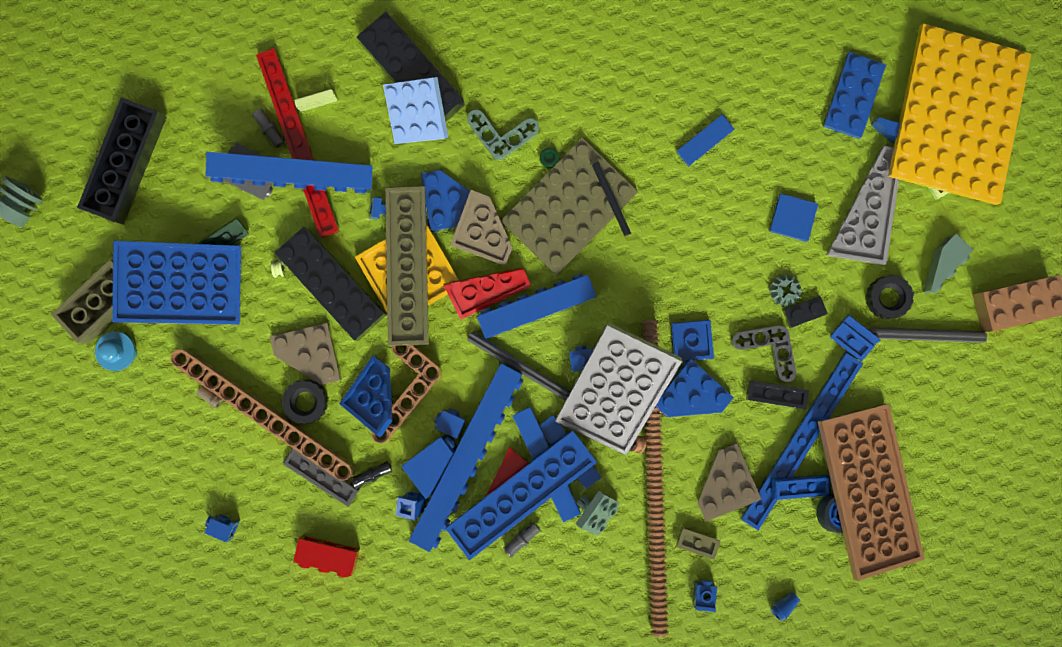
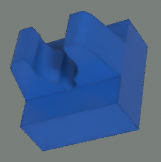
(376, 208)

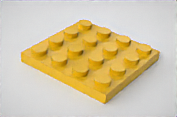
(374, 265)

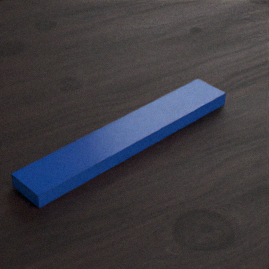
(536, 445)

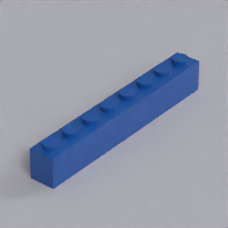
(288, 171)

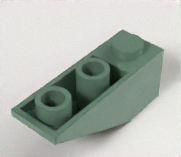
(945, 260)

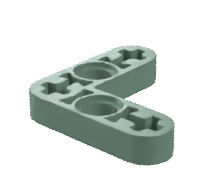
(496, 140)

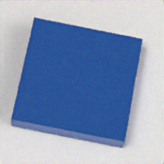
(793, 217)
(692, 340)

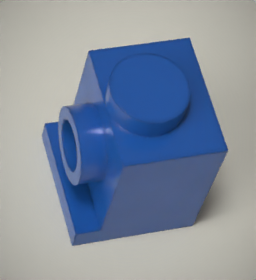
(411, 501)
(221, 527)
(700, 589)

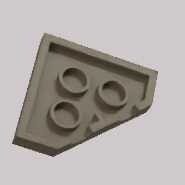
(481, 230)
(309, 352)
(727, 485)

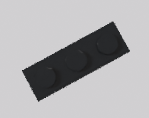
(777, 394)

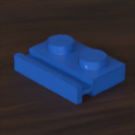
(854, 337)

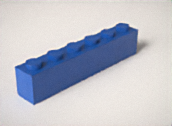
(535, 307)

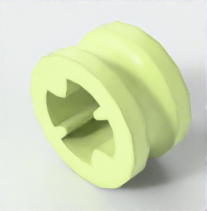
(278, 268)

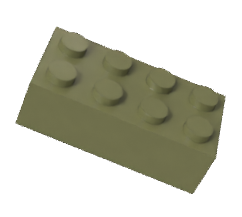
(88, 308)

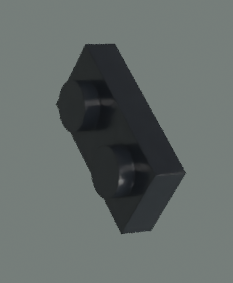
(805, 312)

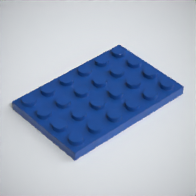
(176, 283)

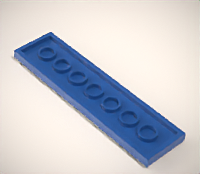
(520, 495)

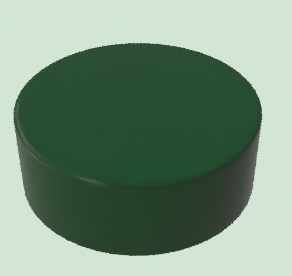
(549, 157)

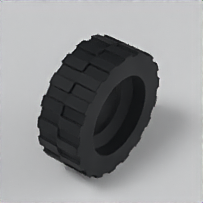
(905, 297)
(292, 410)

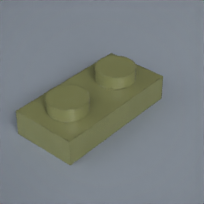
(698, 543)

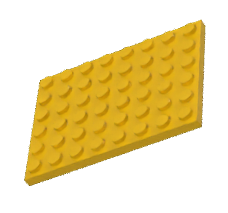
(959, 114)

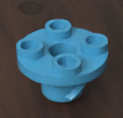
(115, 351)

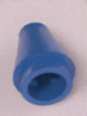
(784, 607)

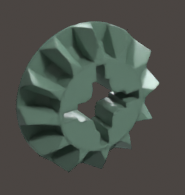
(777, 293)

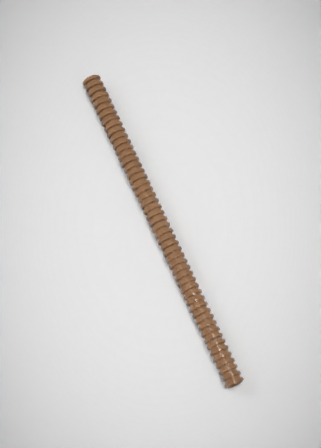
(656, 508)

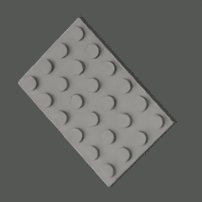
(618, 388)

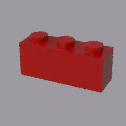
(326, 556)

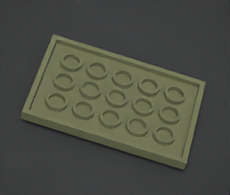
(567, 207)

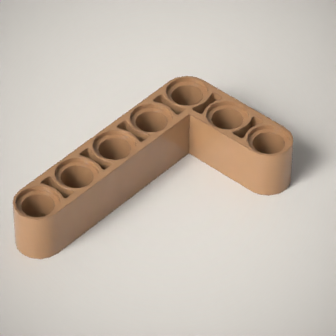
(410, 392)

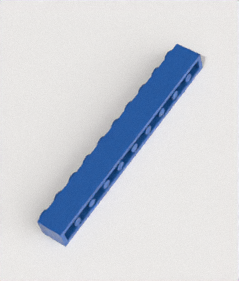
(465, 457)

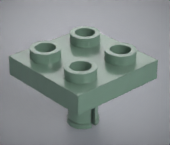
(596, 512)

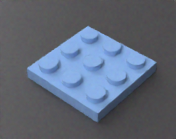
(415, 110)

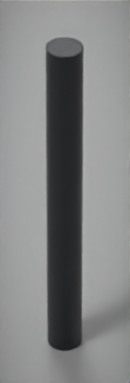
(611, 199)

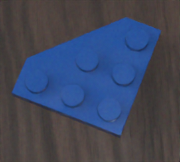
(443, 200)
(693, 393)
(371, 397)

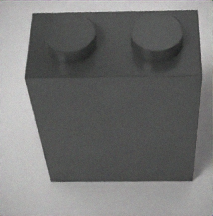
(248, 187)

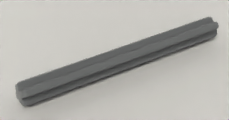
(929, 335)
(518, 365)

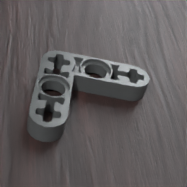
(775, 343)

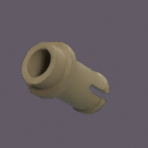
(208, 396)

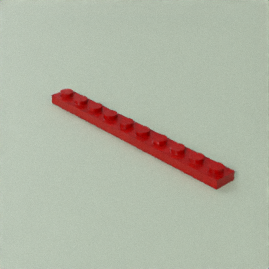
(295, 137)

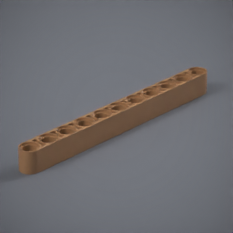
(253, 413)

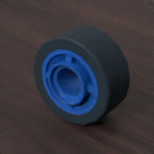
(827, 514)

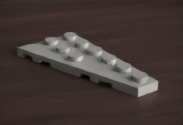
(869, 221)

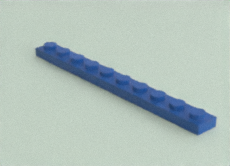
(803, 437)

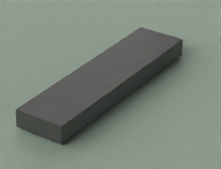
(340, 490)

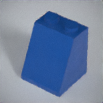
(429, 464)

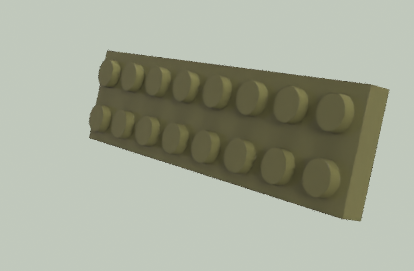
(407, 266)

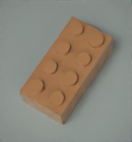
(1019, 303)

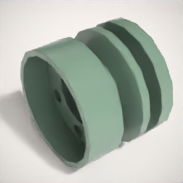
(16, 199)

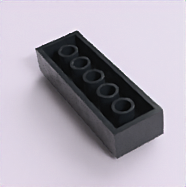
(404, 60)
(122, 161)
(330, 283)

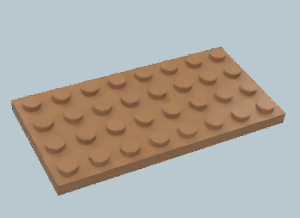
(871, 491)

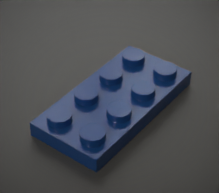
(854, 95)

